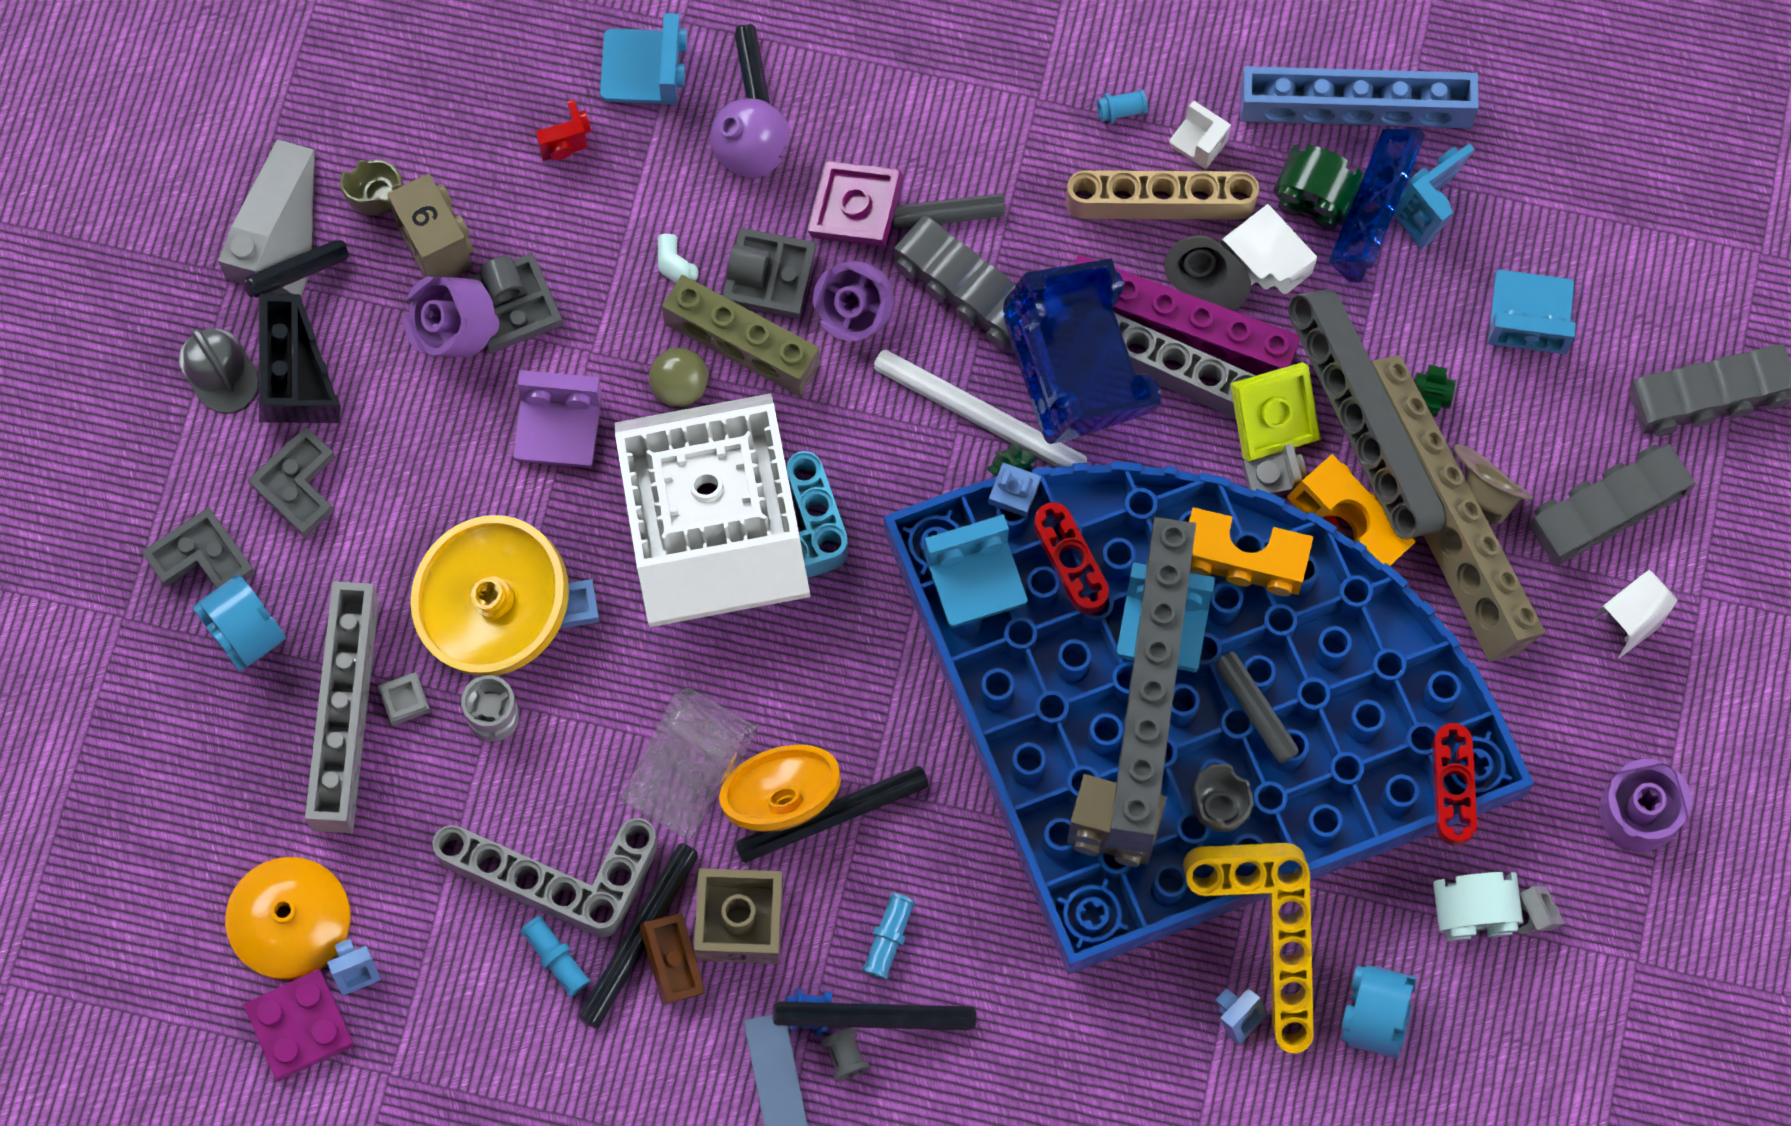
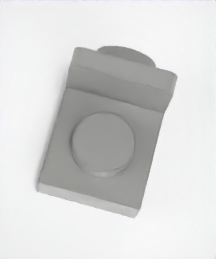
(1276, 473)

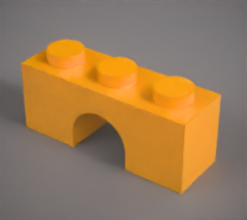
(1336, 492)
(1277, 566)

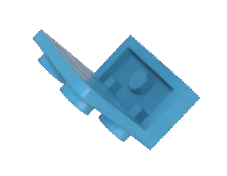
(644, 63)

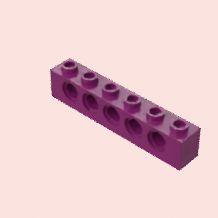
(1204, 325)

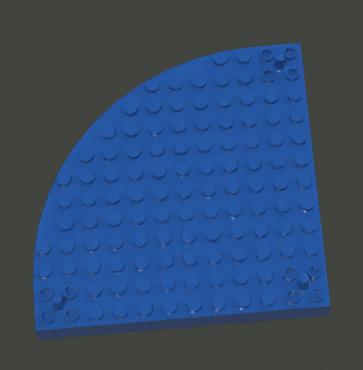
(1346, 666)

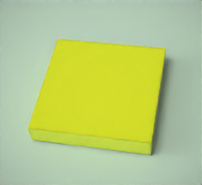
(1275, 411)

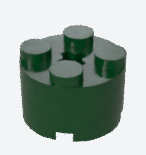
(1317, 185)

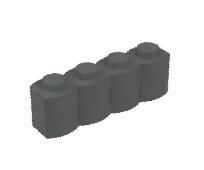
(956, 276)
(1712, 389)
(1612, 504)

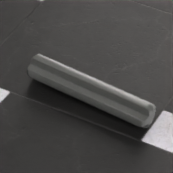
(950, 210)
(1256, 707)

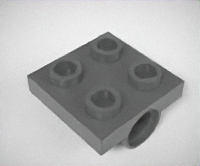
(769, 272)
(518, 299)

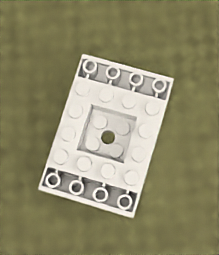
(717, 548)

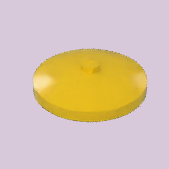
(489, 595)

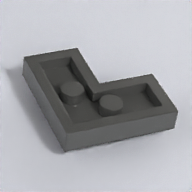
(286, 481)
(197, 543)

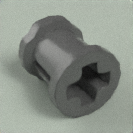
(845, 1055)

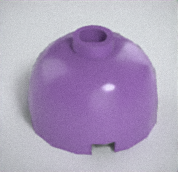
(749, 137)
(853, 300)

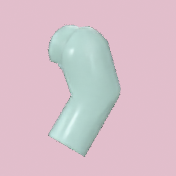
(670, 263)

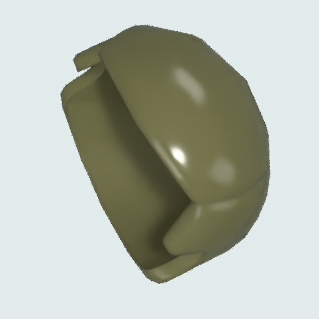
(368, 186)
(678, 377)

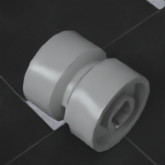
(490, 708)

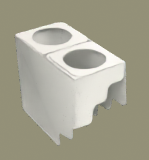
(1270, 251)
(1640, 608)

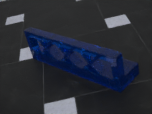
(1375, 202)

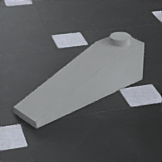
(274, 218)

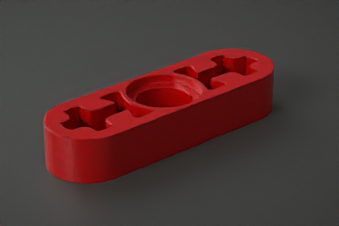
(1068, 527)
(1464, 754)

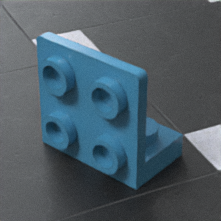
(1424, 208)
(1532, 312)
(974, 571)
(1194, 623)

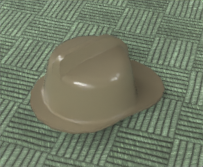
(1490, 486)

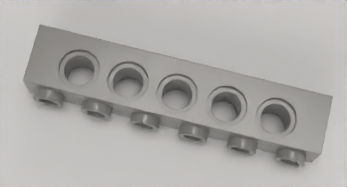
(342, 707)

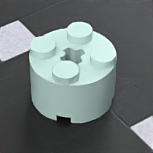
(1478, 904)

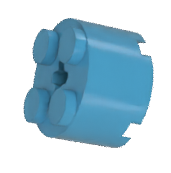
(239, 622)
(1380, 1010)

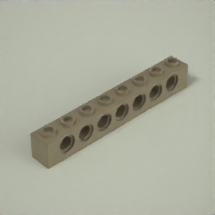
(1466, 544)

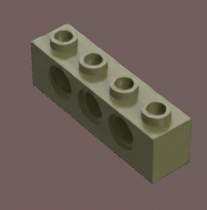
(741, 335)

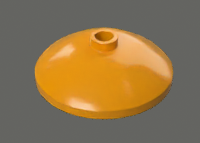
(780, 788)
(304, 938)

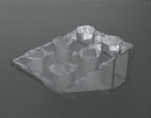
(687, 762)

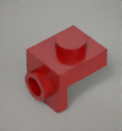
(565, 138)

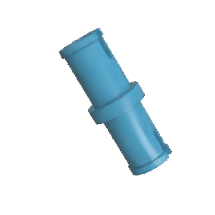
(888, 936)
(555, 956)

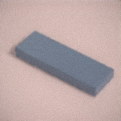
(775, 1072)

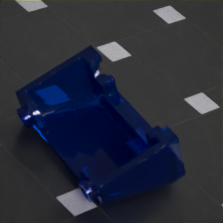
(1075, 351)

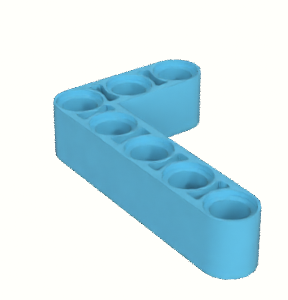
(821, 528)

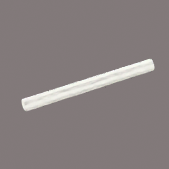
(975, 410)

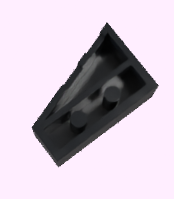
(291, 369)

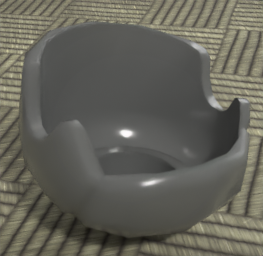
(1221, 798)

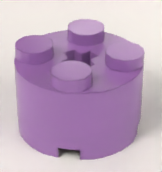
(450, 316)
(1655, 785)

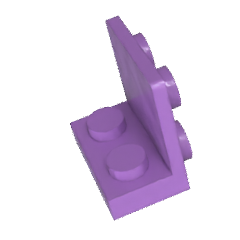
(557, 419)

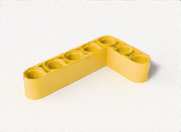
(1282, 927)

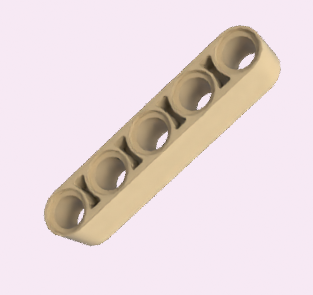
(1177, 184)

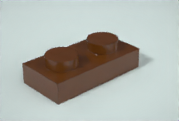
(672, 959)

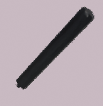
(835, 813)
(633, 943)
(874, 1015)

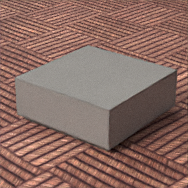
(404, 698)

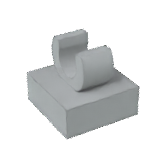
(1541, 910)

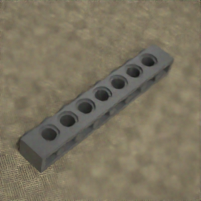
(1152, 686)

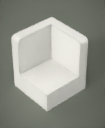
(1201, 135)

